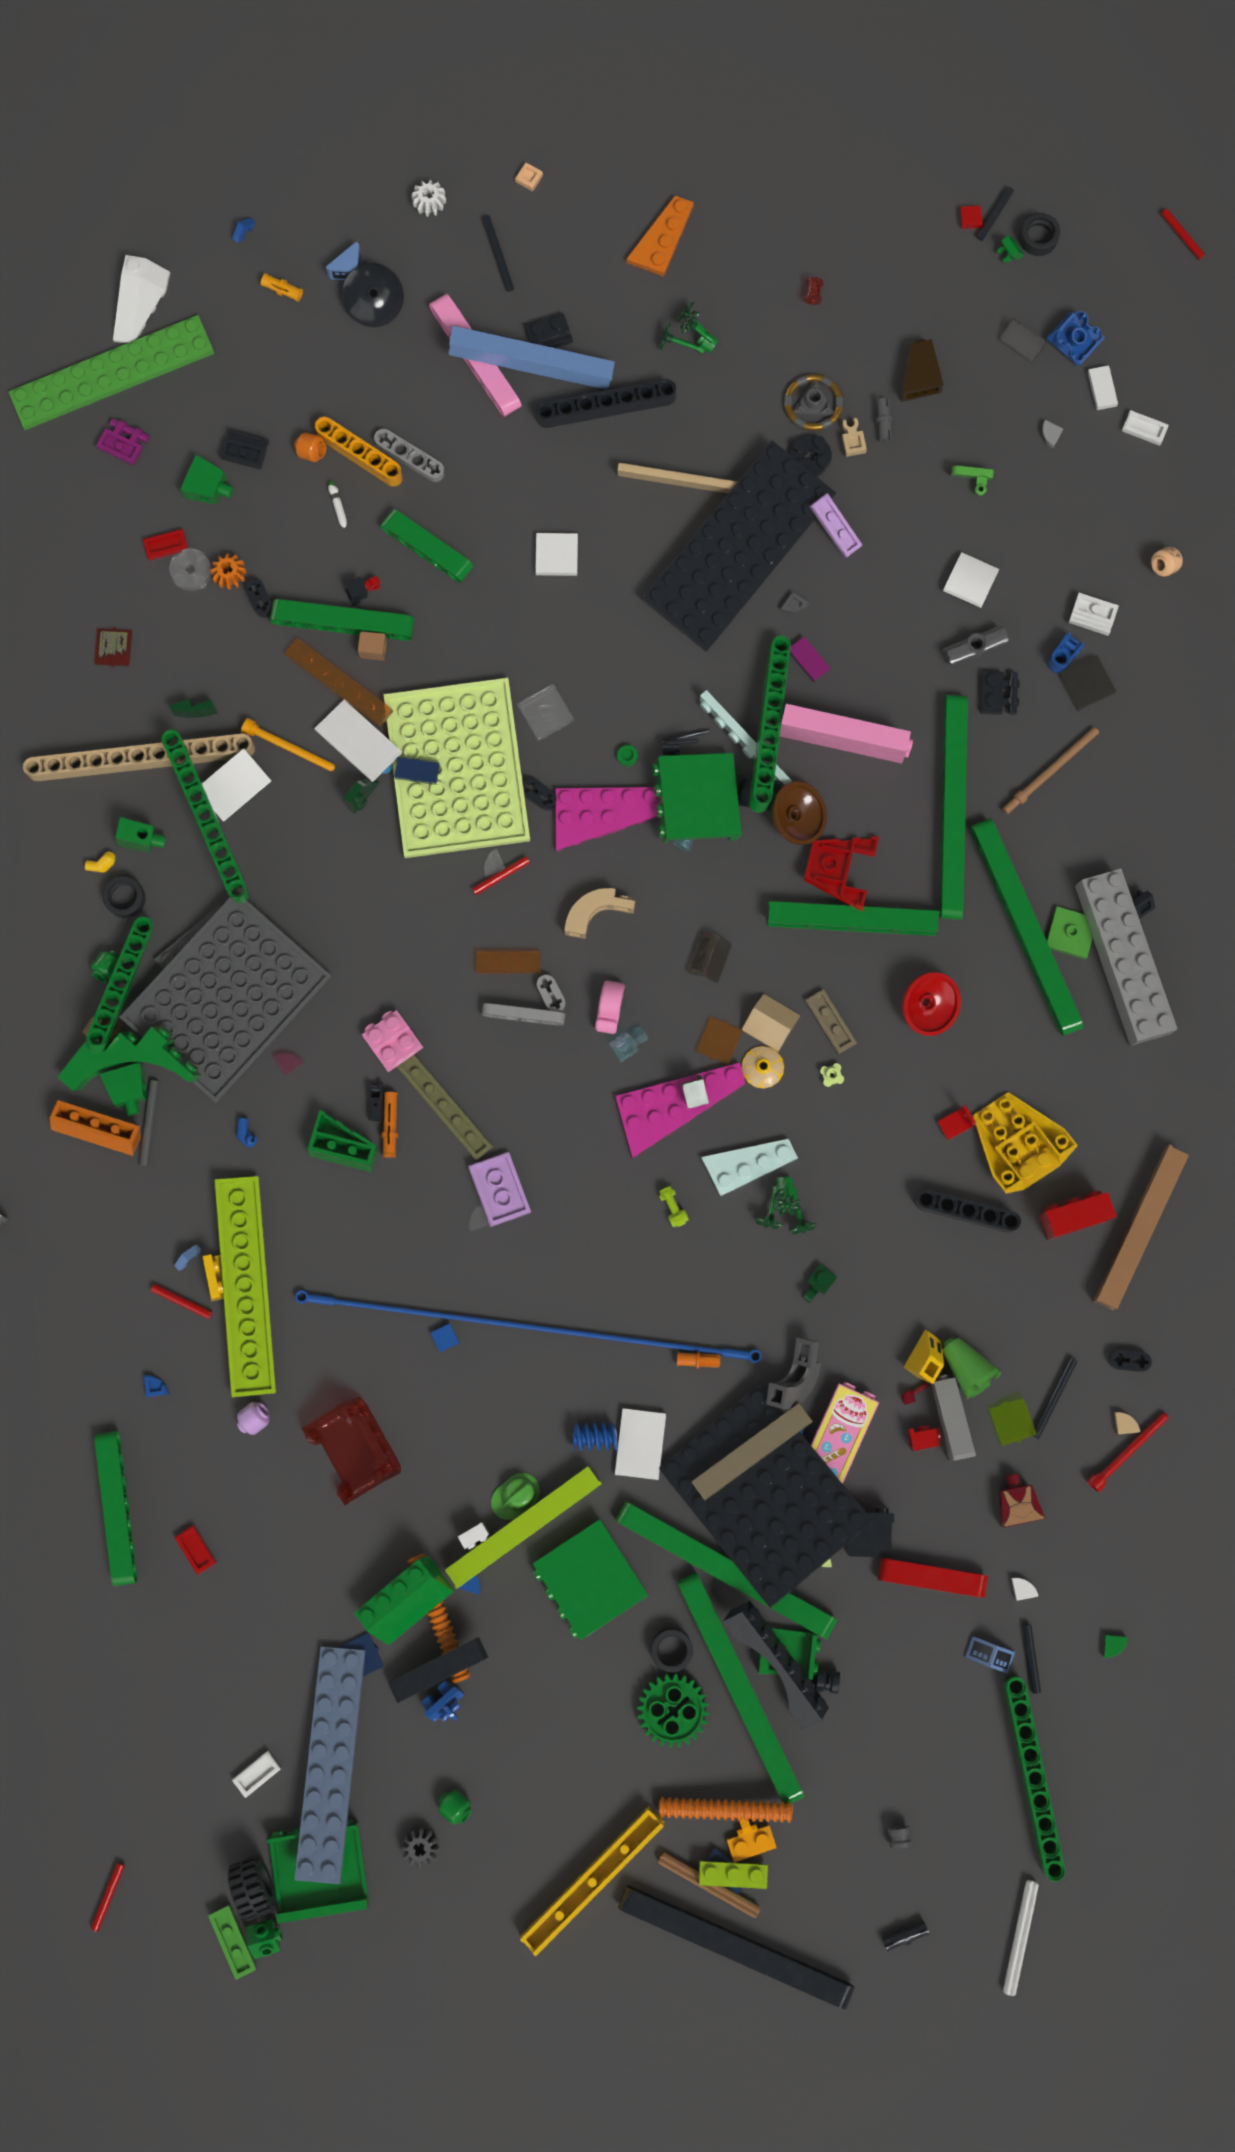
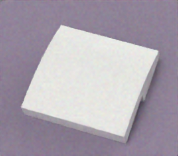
(971, 580)

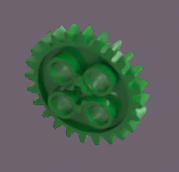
(686, 1726)

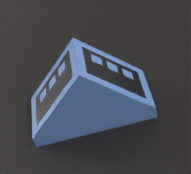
(345, 263)
(990, 1654)

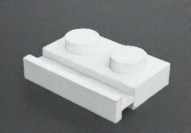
(1093, 614)

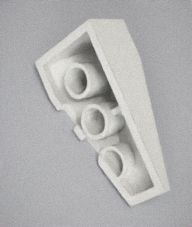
(139, 292)

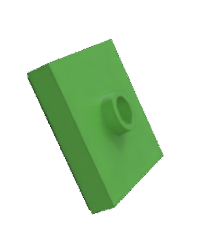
(1070, 933)

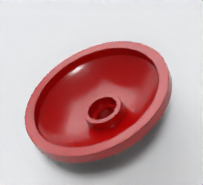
(941, 1004)

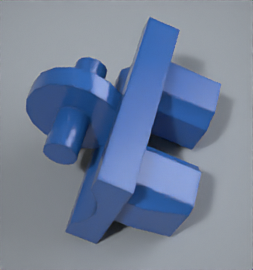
(445, 1706)

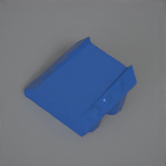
(1076, 336)

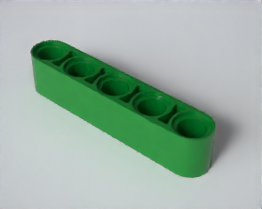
(426, 545)

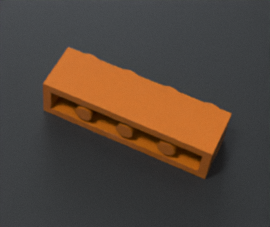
(95, 1128)

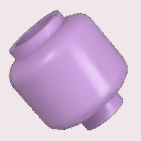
(253, 1418)

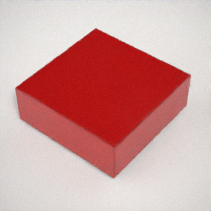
(971, 217)

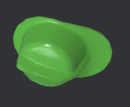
(515, 1496)

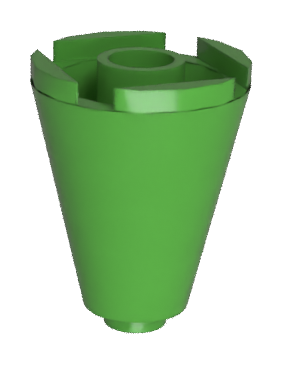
(969, 1367)

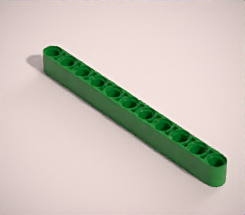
(953, 807)
(1026, 927)
(720, 1567)
(740, 1689)

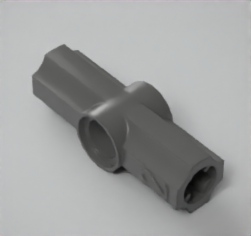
(987, 640)

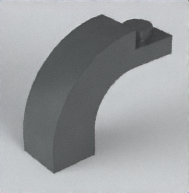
(800, 1379)

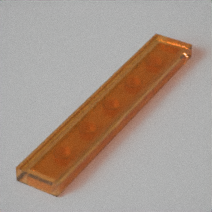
(339, 682)

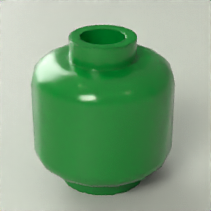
(104, 965)
(454, 1807)

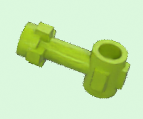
(678, 1217)

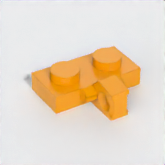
(750, 1841)

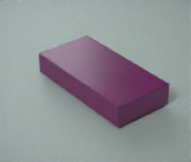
(809, 659)

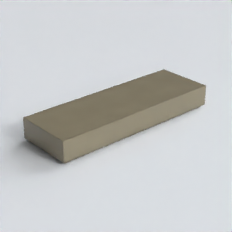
(830, 1021)

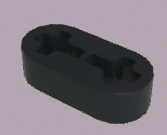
(262, 596)
(542, 790)
(1130, 1355)

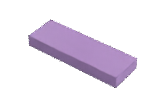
(836, 525)

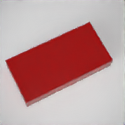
(165, 544)
(195, 1549)

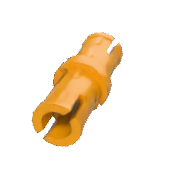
(281, 287)

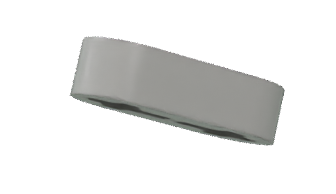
(547, 996)

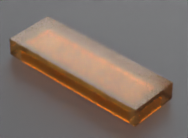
(508, 962)

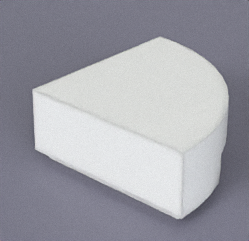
(1023, 1589)

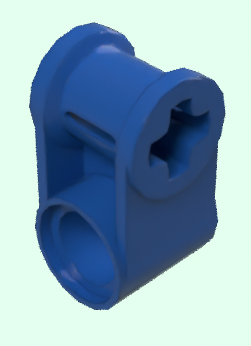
(1067, 651)

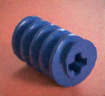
(594, 1436)

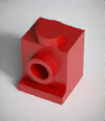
(924, 1438)

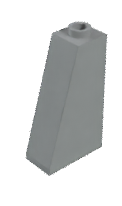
(952, 1419)

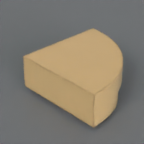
(1125, 1423)

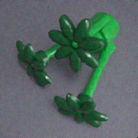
(706, 339)
(785, 1190)

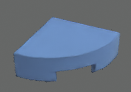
(186, 1256)

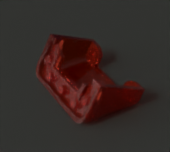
(354, 1448)

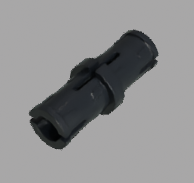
(905, 1936)

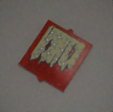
(113, 647)

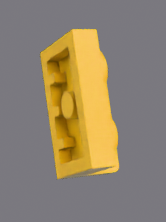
(214, 1276)

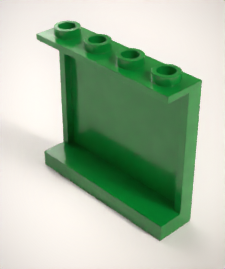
(697, 797)
(589, 1580)
(314, 1899)

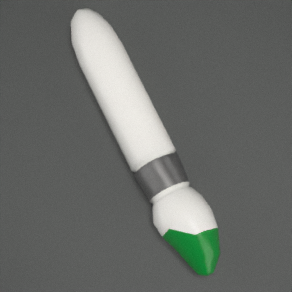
(333, 490)

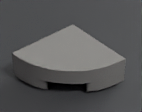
(1051, 433)

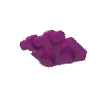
(119, 446)

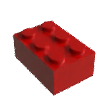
(1077, 1214)

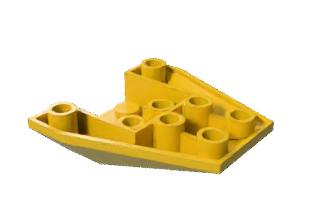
(1020, 1142)

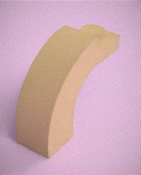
(591, 904)

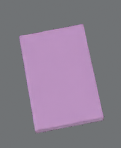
(499, 1189)

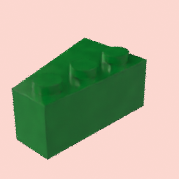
(340, 1145)

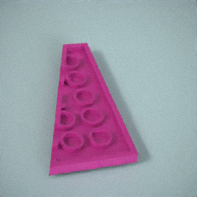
(600, 811)
(661, 1109)

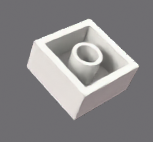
(473, 1535)

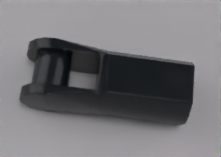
(376, 1105)

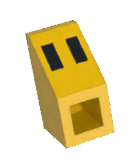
(926, 1358)

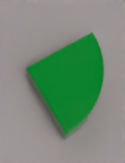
(1113, 1645)

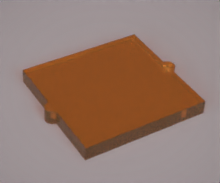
(719, 1041)

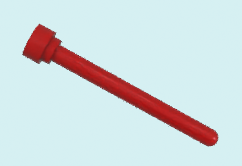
(1098, 1480)

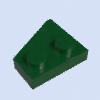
(357, 796)

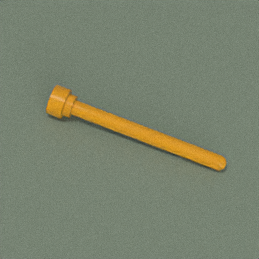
(251, 728)

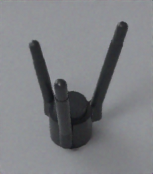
(672, 743)

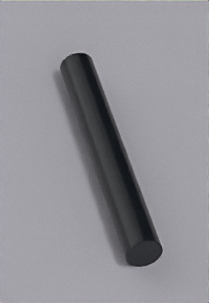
(995, 213)
(1031, 1657)

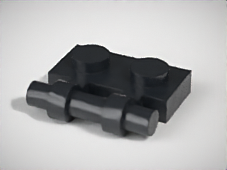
(992, 692)

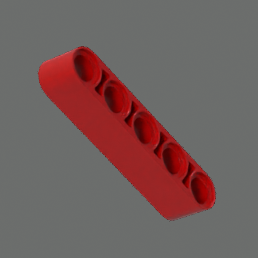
(932, 1577)

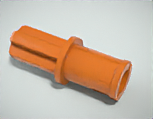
(698, 1360)

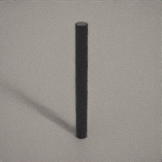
(498, 253)
(1054, 1397)

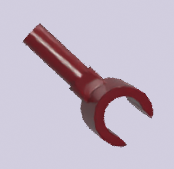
(908, 1397)

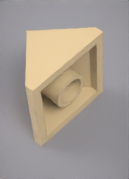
(770, 1022)

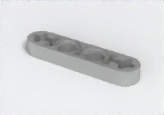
(408, 456)
(523, 1014)

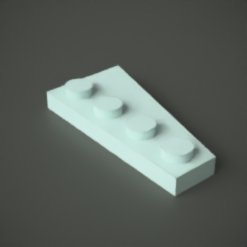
(741, 1166)

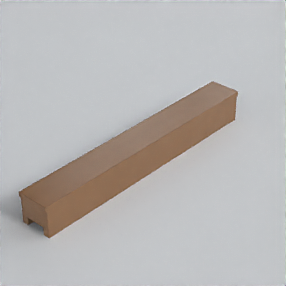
(1141, 1228)

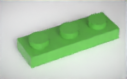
(232, 1942)

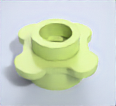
(828, 1080)

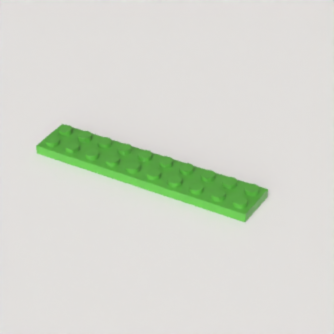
(111, 372)

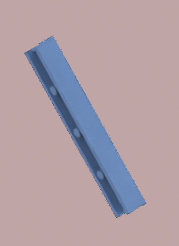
(531, 358)

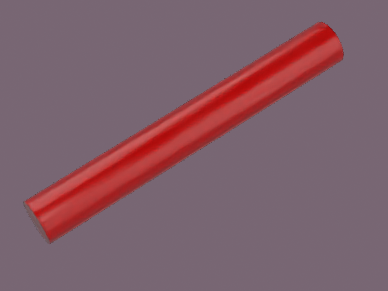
(1192, 245)
(500, 875)
(181, 1301)
(107, 1897)

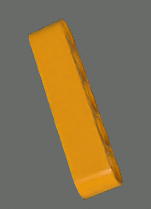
(365, 458)

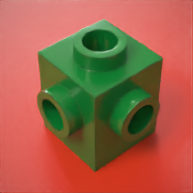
(263, 1938)

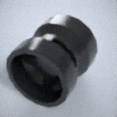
(833, 1681)

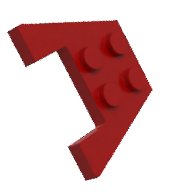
(830, 866)

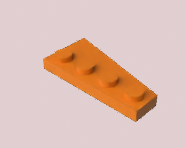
(660, 241)

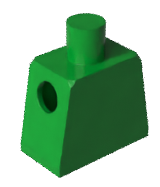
(205, 482)
(129, 835)
(126, 1087)

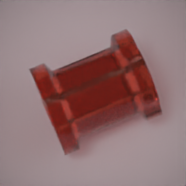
(813, 292)

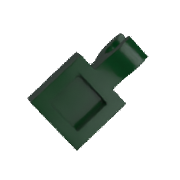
(820, 1282)

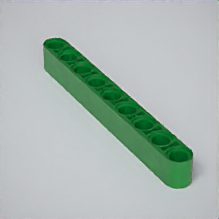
(770, 732)
(199, 808)
(1038, 1788)

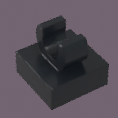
(1143, 903)

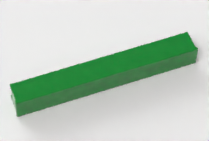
(851, 919)

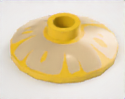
(758, 1077)

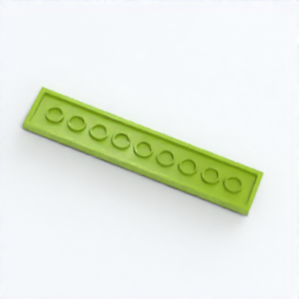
(244, 1286)

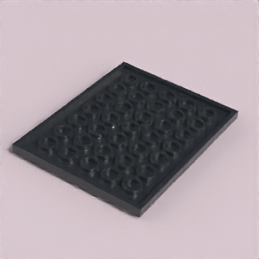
(777, 1515)

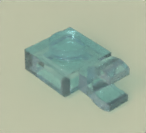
(626, 1044)

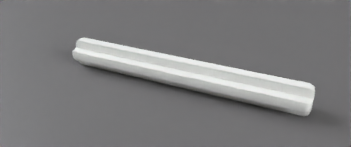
(1020, 1937)

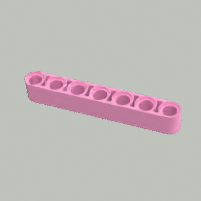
(487, 374)

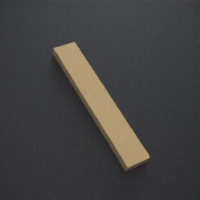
(675, 478)

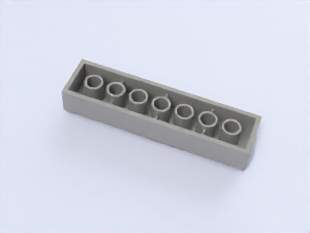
(1126, 957)

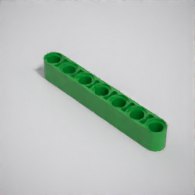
(341, 619)
(116, 993)
(115, 1508)

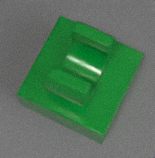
(1012, 249)

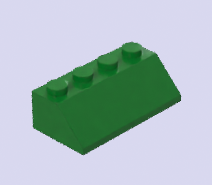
(404, 1601)

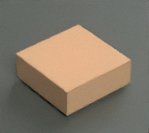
(529, 176)

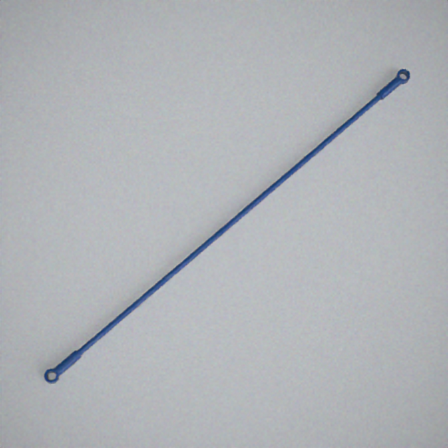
(725, 1352)

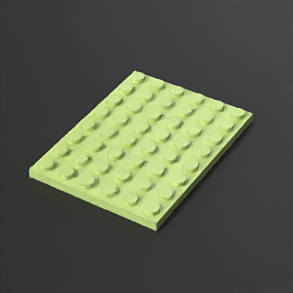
(479, 776)

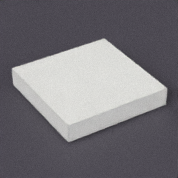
(556, 554)

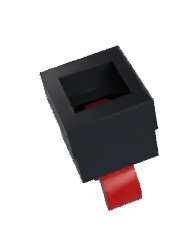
(357, 590)

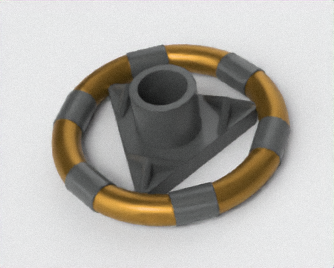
(813, 402)

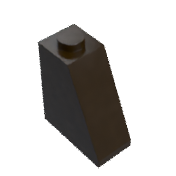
(922, 372)

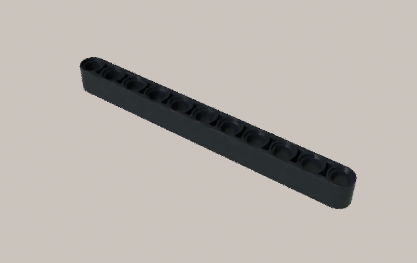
(736, 1947)

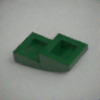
(187, 710)

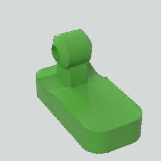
(980, 474)

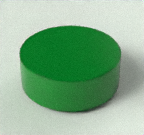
(627, 755)

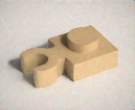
(853, 441)

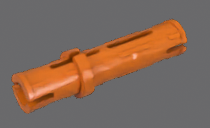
(389, 1131)

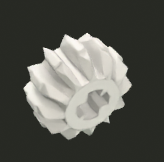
(434, 193)

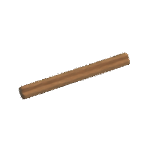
(720, 1892)

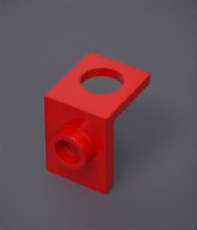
(956, 1123)

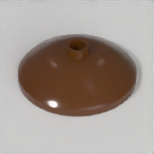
(807, 813)

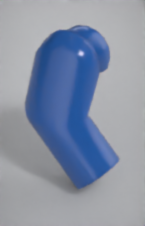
(243, 1135)

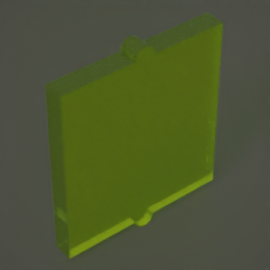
(1012, 1422)

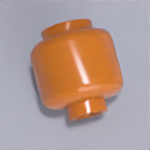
(310, 447)

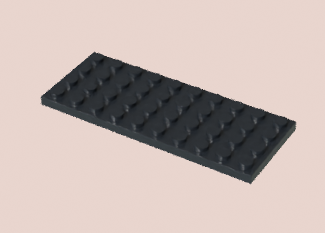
(737, 546)

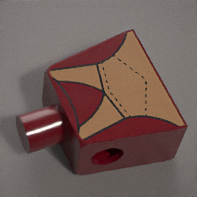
(1018, 1503)

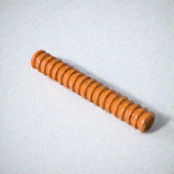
(443, 1629)
(720, 1809)

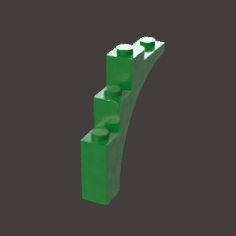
(152, 1048)

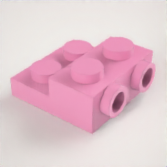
(391, 1040)

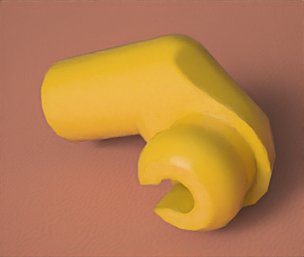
(102, 864)

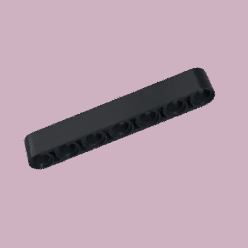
(613, 396)

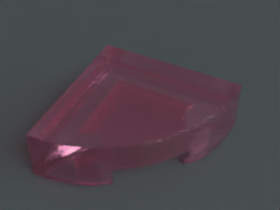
(288, 1062)

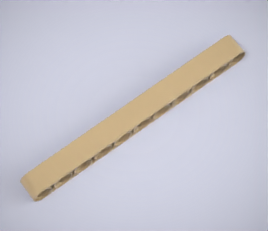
(129, 754)

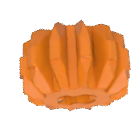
(226, 564)

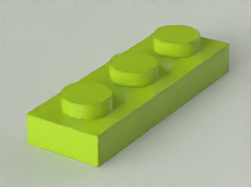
(733, 1874)

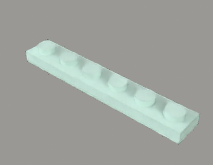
(736, 732)

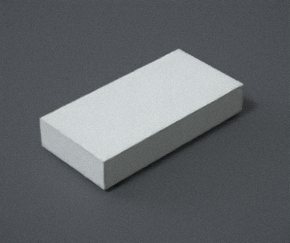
(1102, 387)
(1145, 427)
(256, 1774)

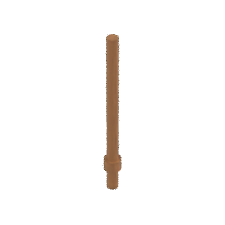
(1021, 796)

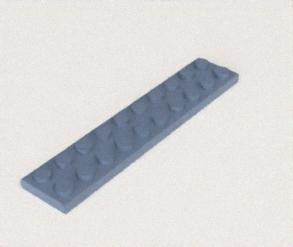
(330, 1765)

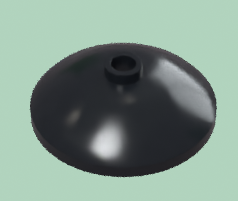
(373, 310)

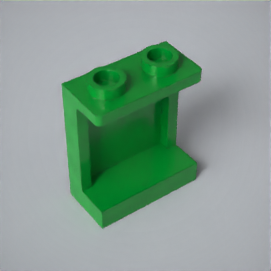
(800, 1646)

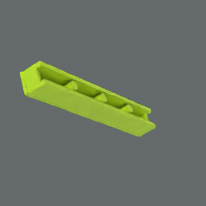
(522, 1527)

